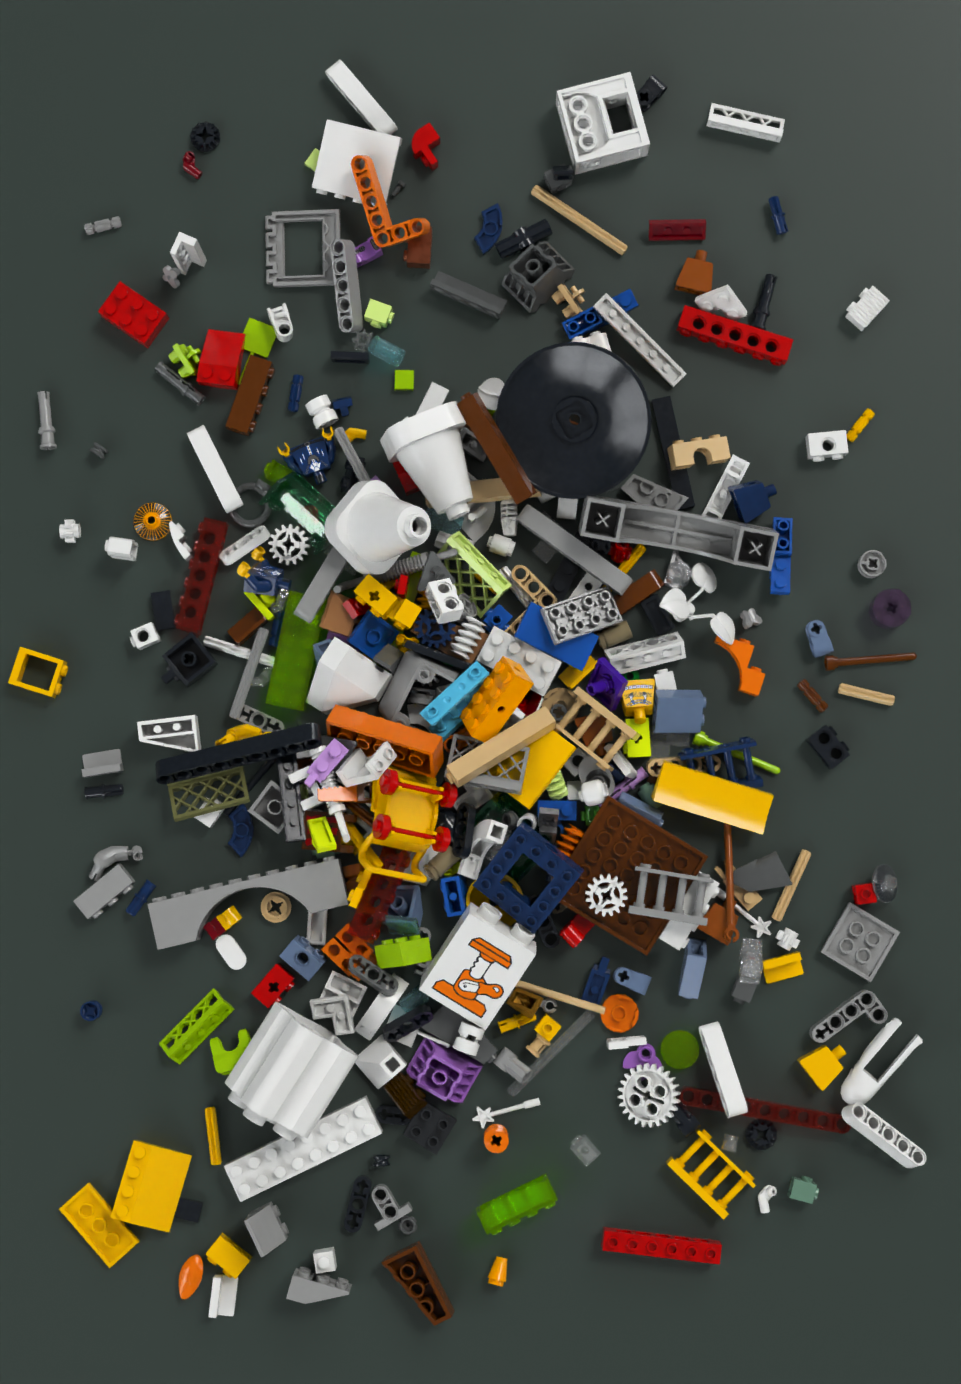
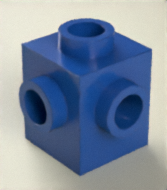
(497, 613)

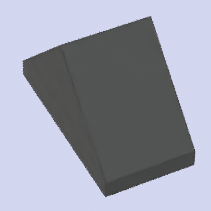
(389, 658)

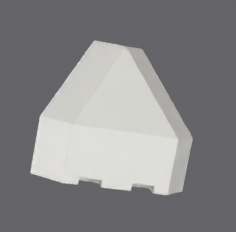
(346, 679)

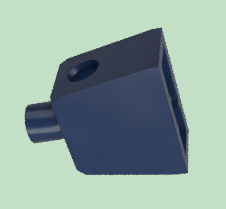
(751, 499)

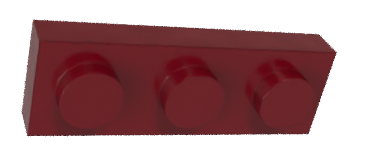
(677, 229)

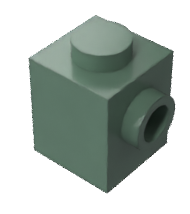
(803, 1189)

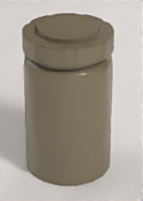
(614, 635)
(440, 864)

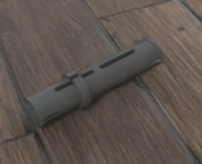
(186, 388)

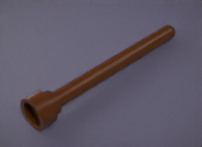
(833, 662)

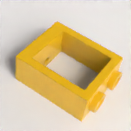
(20, 665)

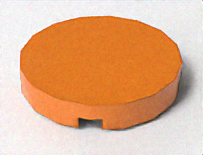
(620, 1013)

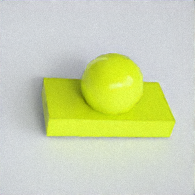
(262, 603)
(321, 834)

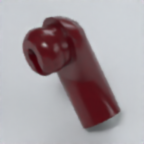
(189, 165)

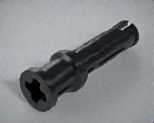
(762, 311)

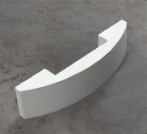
(721, 497)

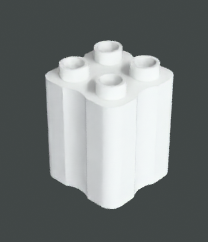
(289, 1072)

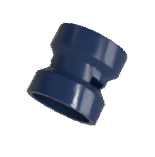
(91, 1010)

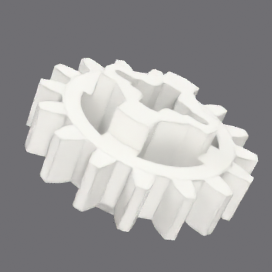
(281, 544)
(600, 906)

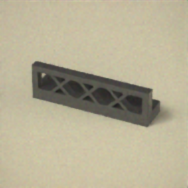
(468, 294)

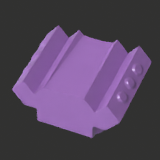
(443, 1070)

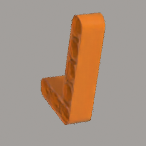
(380, 207)

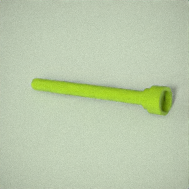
(702, 739)

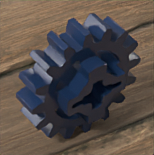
(428, 636)

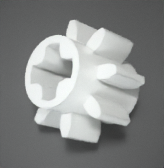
(70, 531)
(787, 939)

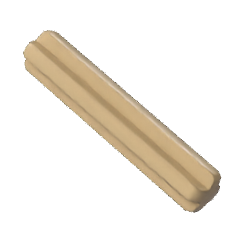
(866, 694)

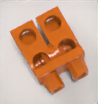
(341, 955)

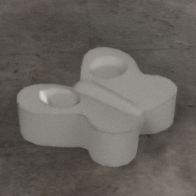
(170, 275)
(750, 617)

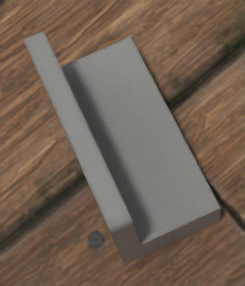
(102, 763)

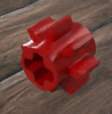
(620, 551)

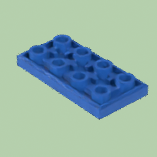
(535, 633)

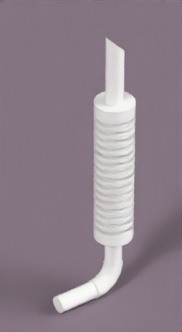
(335, 808)

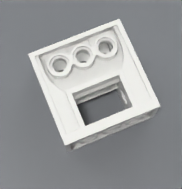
(588, 125)

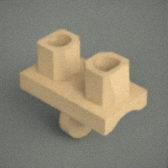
(564, 294)

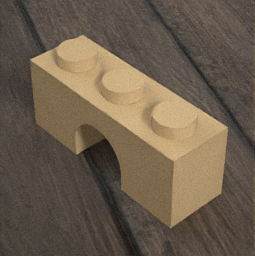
(715, 450)

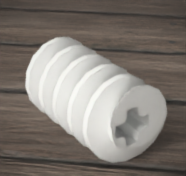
(467, 637)

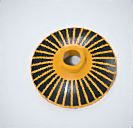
(156, 530)

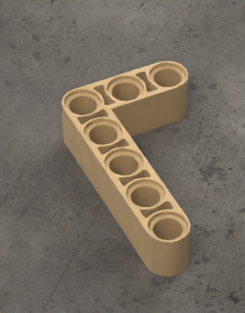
(537, 597)

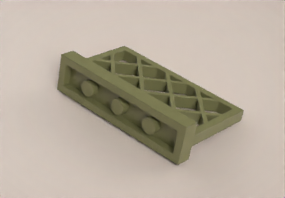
(189, 784)

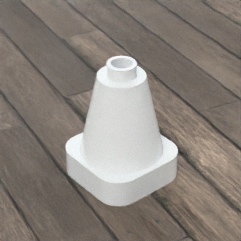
(433, 457)
(375, 527)

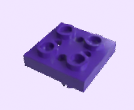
(604, 687)

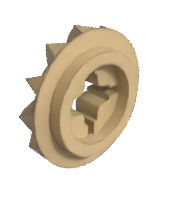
(275, 916)

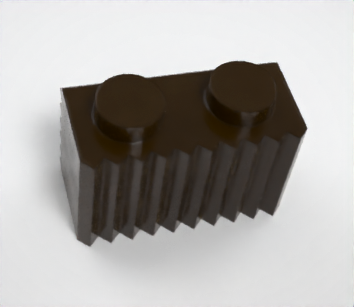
(405, 1094)

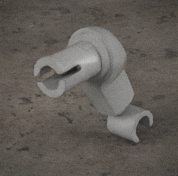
(113, 854)

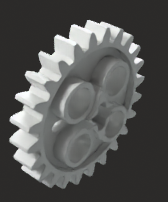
(655, 1079)

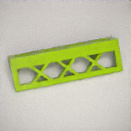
(198, 1029)

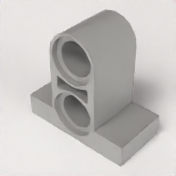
(383, 1203)

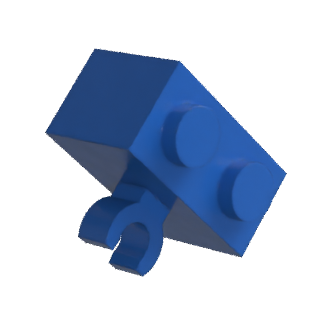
(567, 810)

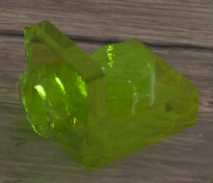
(276, 471)

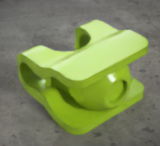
(226, 1060)

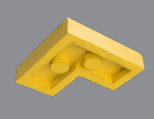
(356, 895)

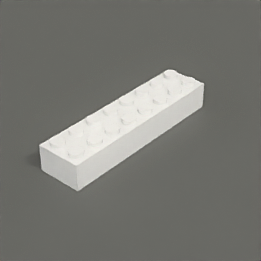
(285, 1158)

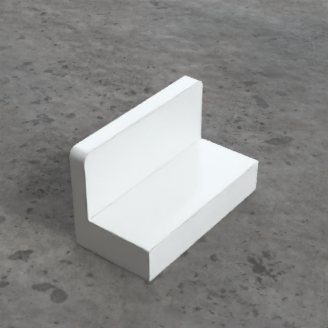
(223, 1296)

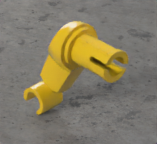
(240, 732)

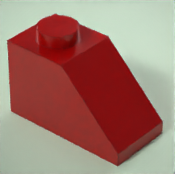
(408, 484)

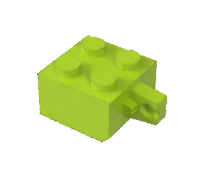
(403, 951)

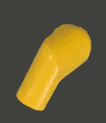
(353, 433)

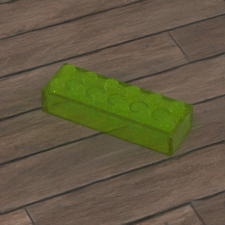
(294, 658)

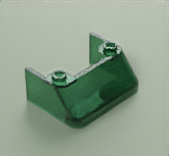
(299, 501)

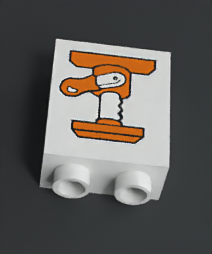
(479, 964)

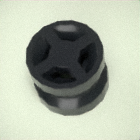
(603, 546)

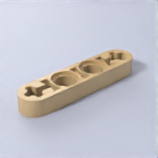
(659, 761)

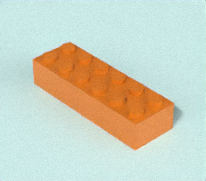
(414, 748)

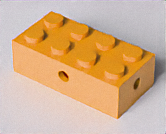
(496, 699)

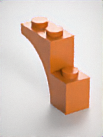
(750, 678)

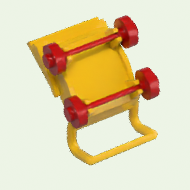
(407, 818)

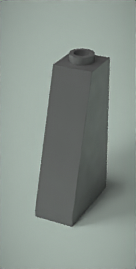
(446, 1026)

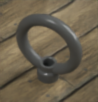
(260, 487)

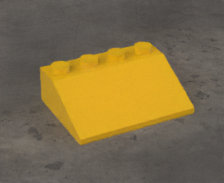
(544, 762)
(151, 1186)

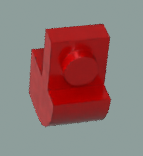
(422, 143)

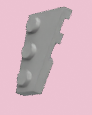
(652, 494)

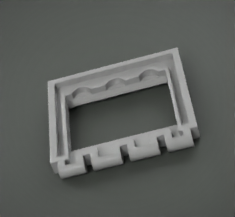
(276, 241)

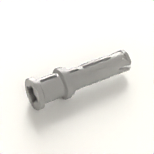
(46, 430)

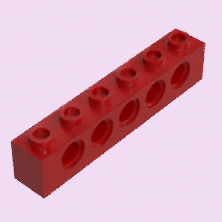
(745, 332)
(661, 1245)

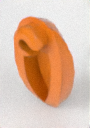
(190, 1276)

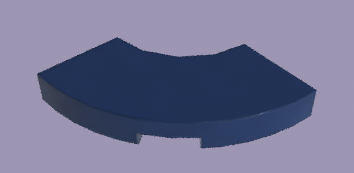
(491, 228)
(243, 830)

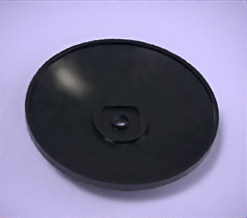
(612, 412)

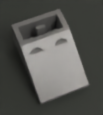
(313, 1287)

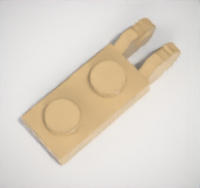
(746, 898)

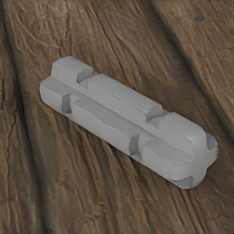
(102, 225)

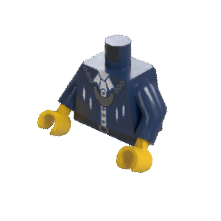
(312, 457)
(262, 577)

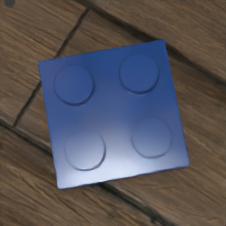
(372, 635)

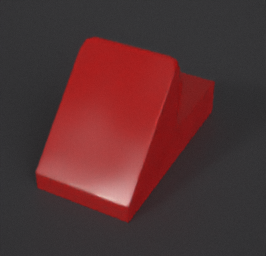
(355, 608)

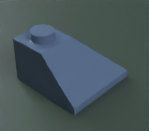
(406, 903)

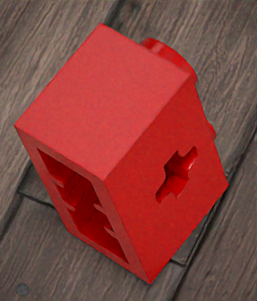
(263, 989)

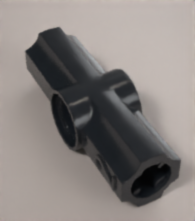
(523, 238)

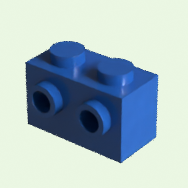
(454, 892)

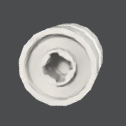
(320, 409)
(466, 1045)

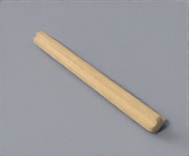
(579, 219)

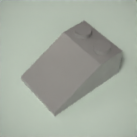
(266, 1228)

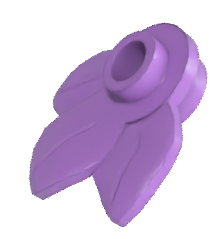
(636, 1058)

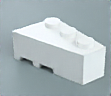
(173, 732)

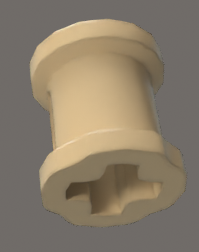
(538, 1045)

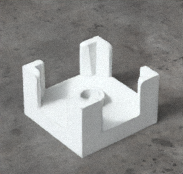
(311, 802)

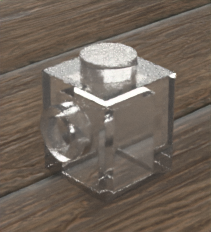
(584, 1149)

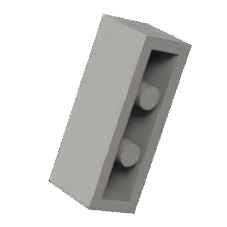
(105, 892)

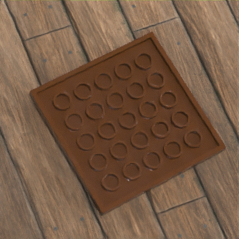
(615, 845)

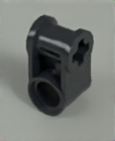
(650, 91)

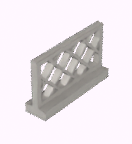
(488, 781)

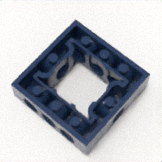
(544, 854)

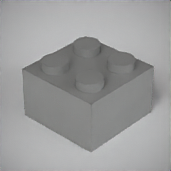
(269, 808)

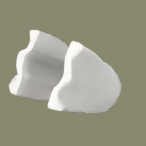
(860, 1084)

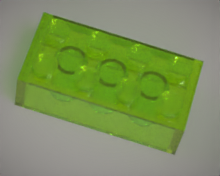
(517, 1204)

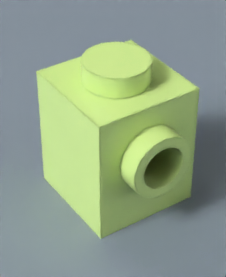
(378, 314)

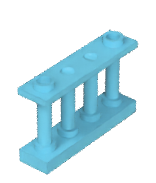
(447, 707)

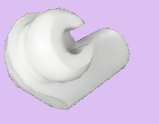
(764, 1196)

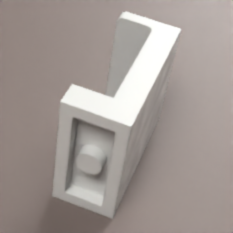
(363, 769)

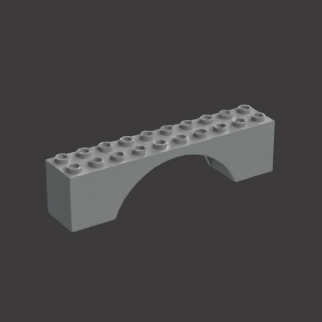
(678, 530)
(183, 916)

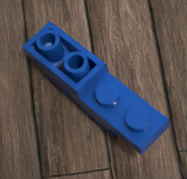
(591, 320)
(781, 567)

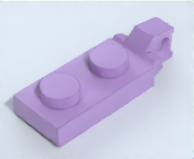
(326, 762)

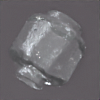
(678, 574)

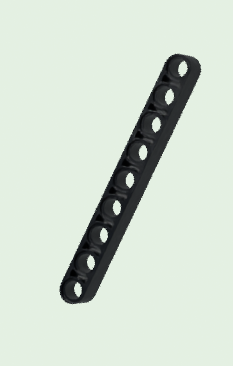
(238, 753)

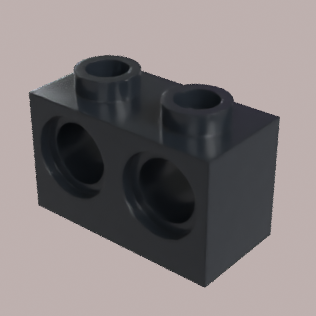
(824, 750)

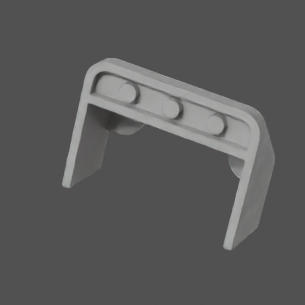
(411, 668)

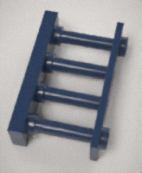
(744, 743)

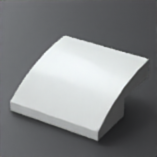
(340, 985)

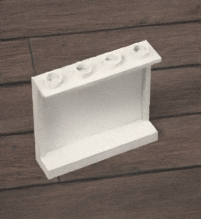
(338, 148)

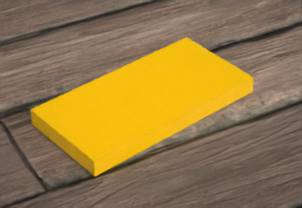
(91, 1218)

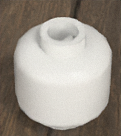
(593, 792)

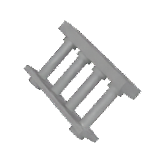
(658, 910)

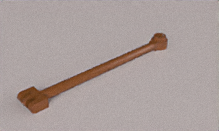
(729, 885)

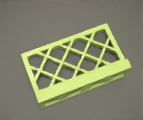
(477, 565)

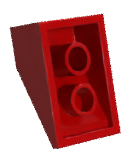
(221, 359)

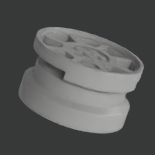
(871, 564)
(469, 608)
(421, 699)

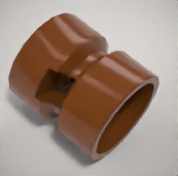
(351, 873)

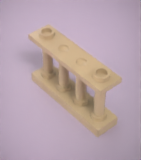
(611, 722)

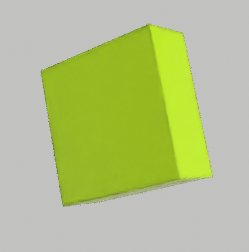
(404, 380)

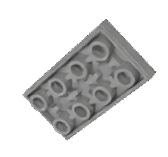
(581, 615)

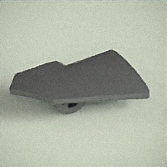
(762, 874)

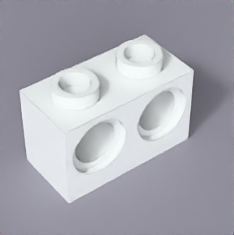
(444, 601)

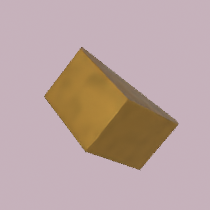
(524, 1002)

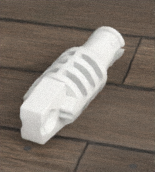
(508, 517)

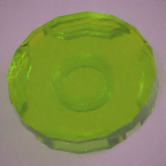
(679, 1049)

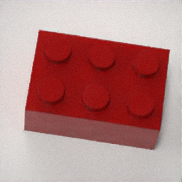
(133, 314)

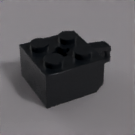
(178, 665)

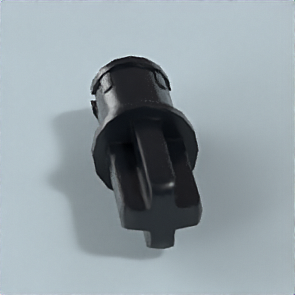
(104, 791)

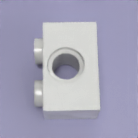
(836, 439)

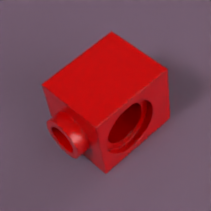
(863, 894)

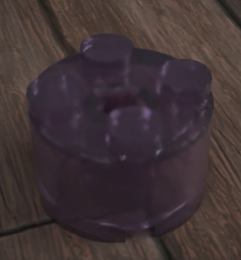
(885, 599)

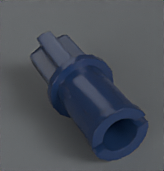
(778, 216)
(140, 898)

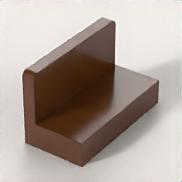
(247, 626)

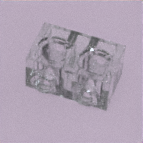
(750, 961)

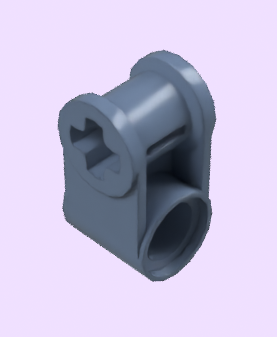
(819, 643)
(635, 980)

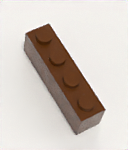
(249, 396)

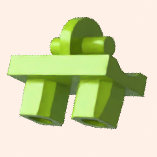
(188, 357)

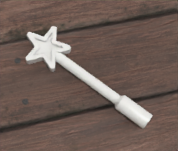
(759, 925)
(486, 1115)

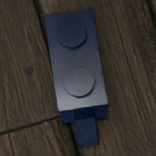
(597, 982)

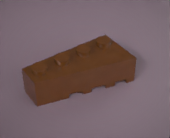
(417, 1276)

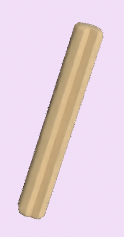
(788, 891)

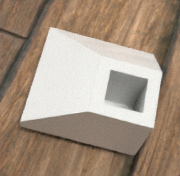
(380, 1062)

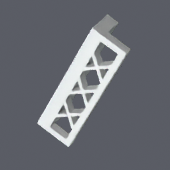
(744, 126)
(185, 251)
(646, 653)

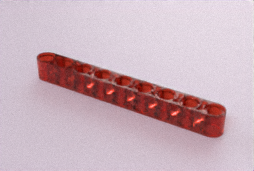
(773, 1114)

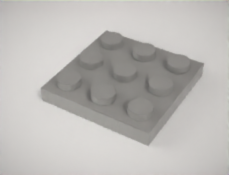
(859, 942)

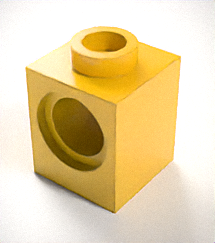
(547, 1027)

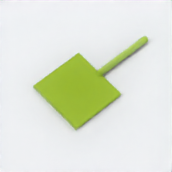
(258, 339)

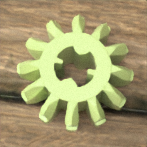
(557, 788)

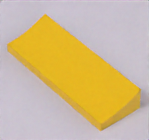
(712, 797)

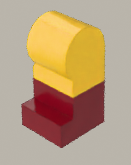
(222, 922)

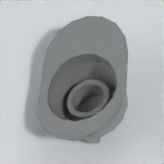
(590, 771)

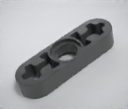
(372, 967)

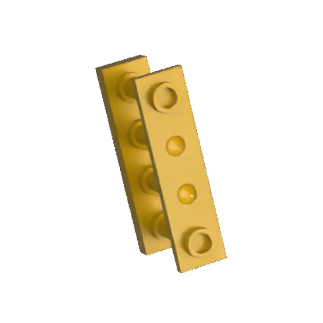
(693, 1177)

